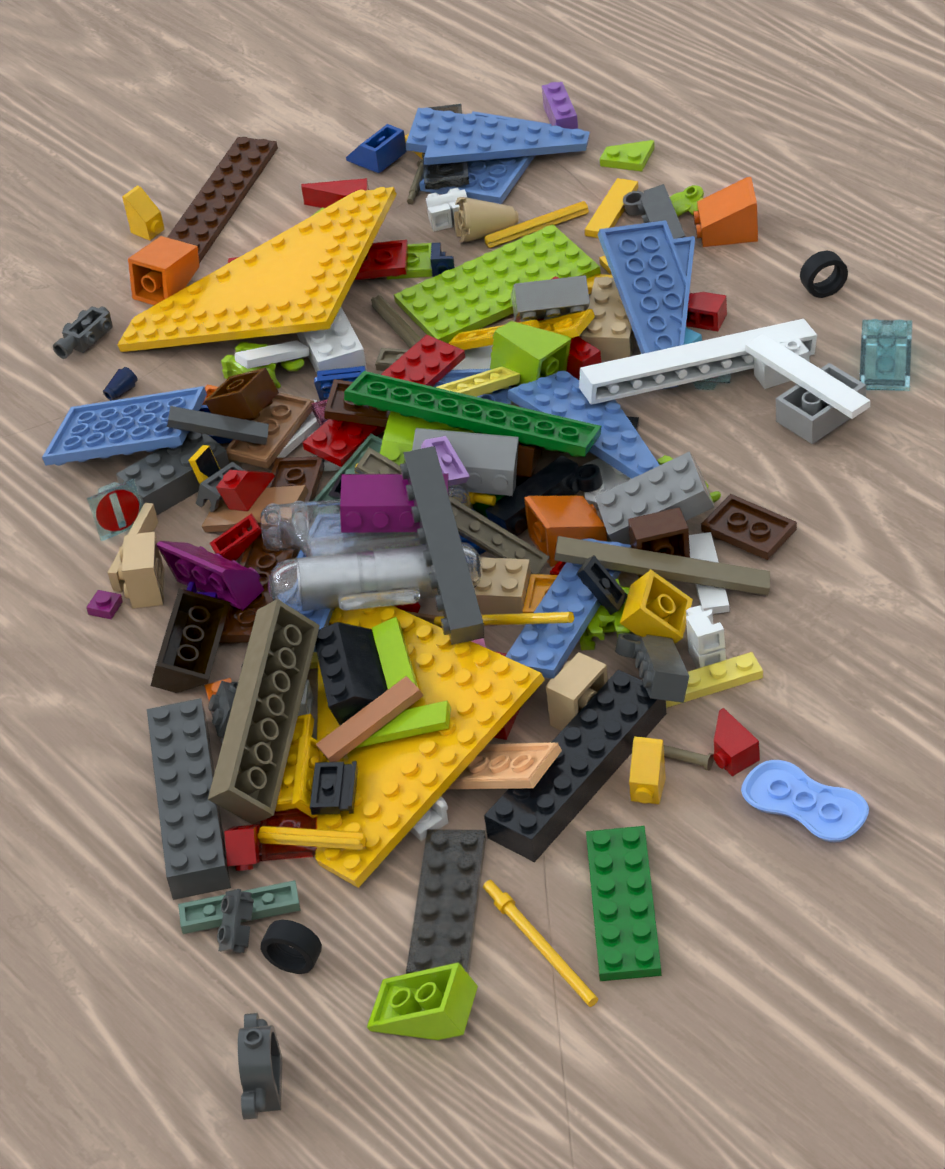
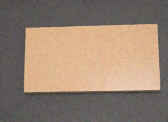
(508, 766)

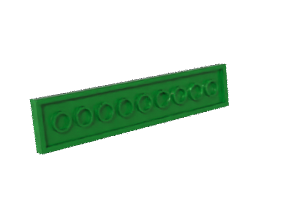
(473, 413)

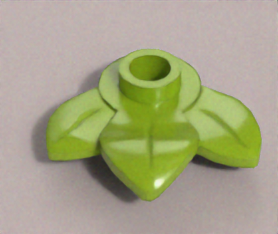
(687, 199)

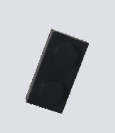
(602, 585)

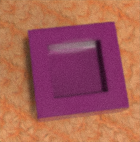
(104, 604)

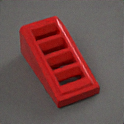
(233, 542)

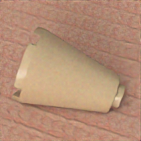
(480, 218)

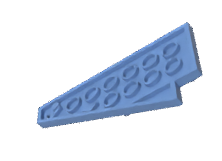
(467, 137)
(651, 280)

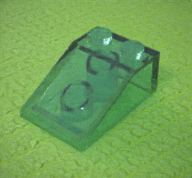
(886, 354)

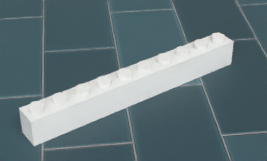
(683, 363)

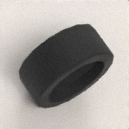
(814, 265)
(287, 933)

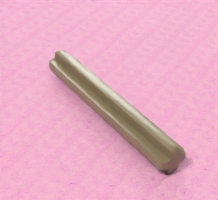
(395, 321)

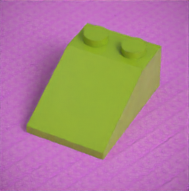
(425, 1003)

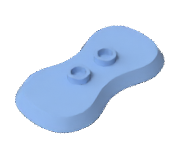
(786, 790)

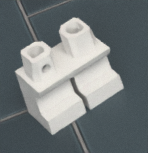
(442, 208)
(704, 638)

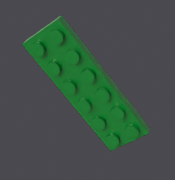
(623, 904)

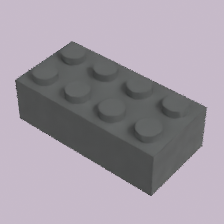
(167, 475)

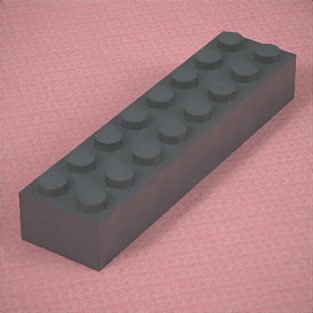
(183, 780)

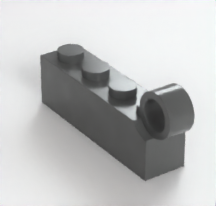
(654, 206)
(657, 663)

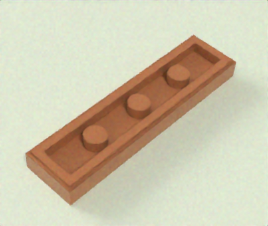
(369, 720)

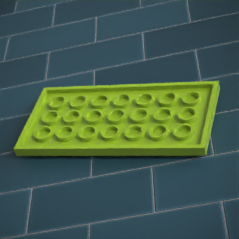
(482, 288)

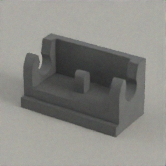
(208, 488)

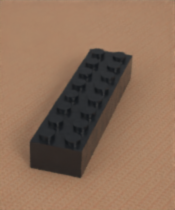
(591, 752)

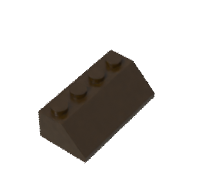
(190, 642)

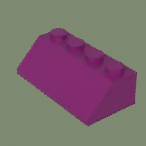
(377, 503)
(212, 573)

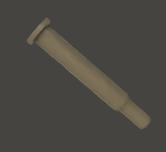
(415, 185)
(688, 756)

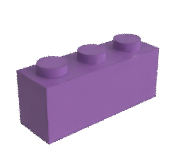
(559, 106)

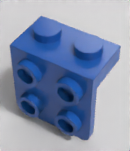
(325, 379)

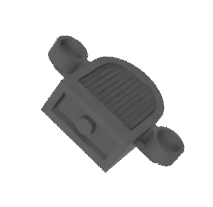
(259, 1067)

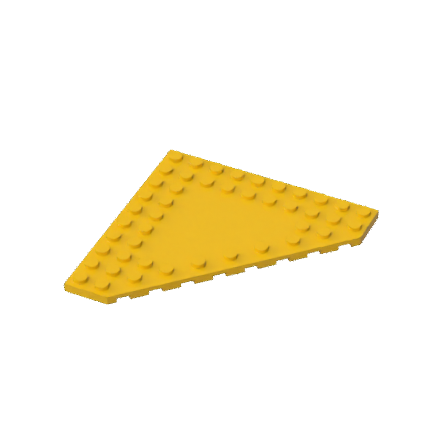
(275, 288)
(409, 774)

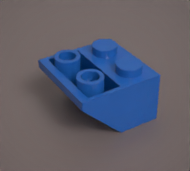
(380, 149)

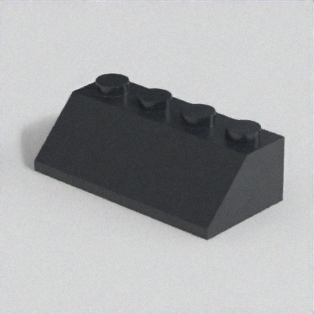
(349, 668)

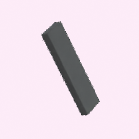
(218, 425)

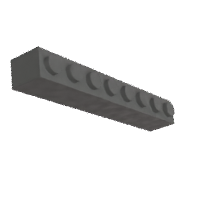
(443, 546)

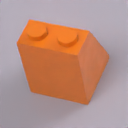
(728, 215)
(162, 269)
(562, 517)

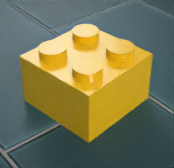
(655, 608)

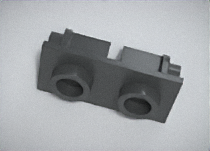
(235, 907)

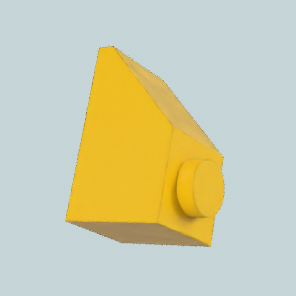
(142, 214)
(647, 770)

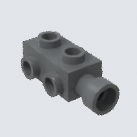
(83, 331)

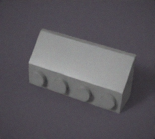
(486, 457)

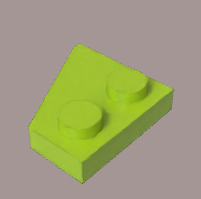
(627, 156)

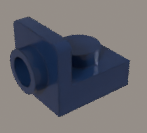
(439, 260)

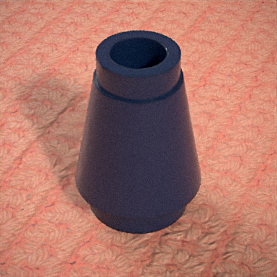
(120, 383)

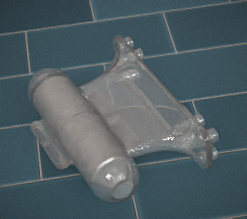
(348, 568)

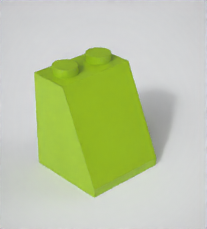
(529, 351)

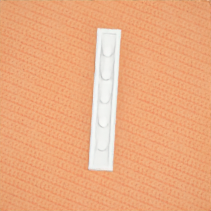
(807, 376)

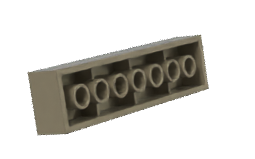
(264, 713)

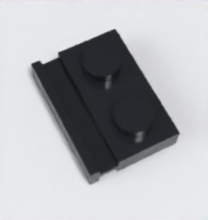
(333, 788)

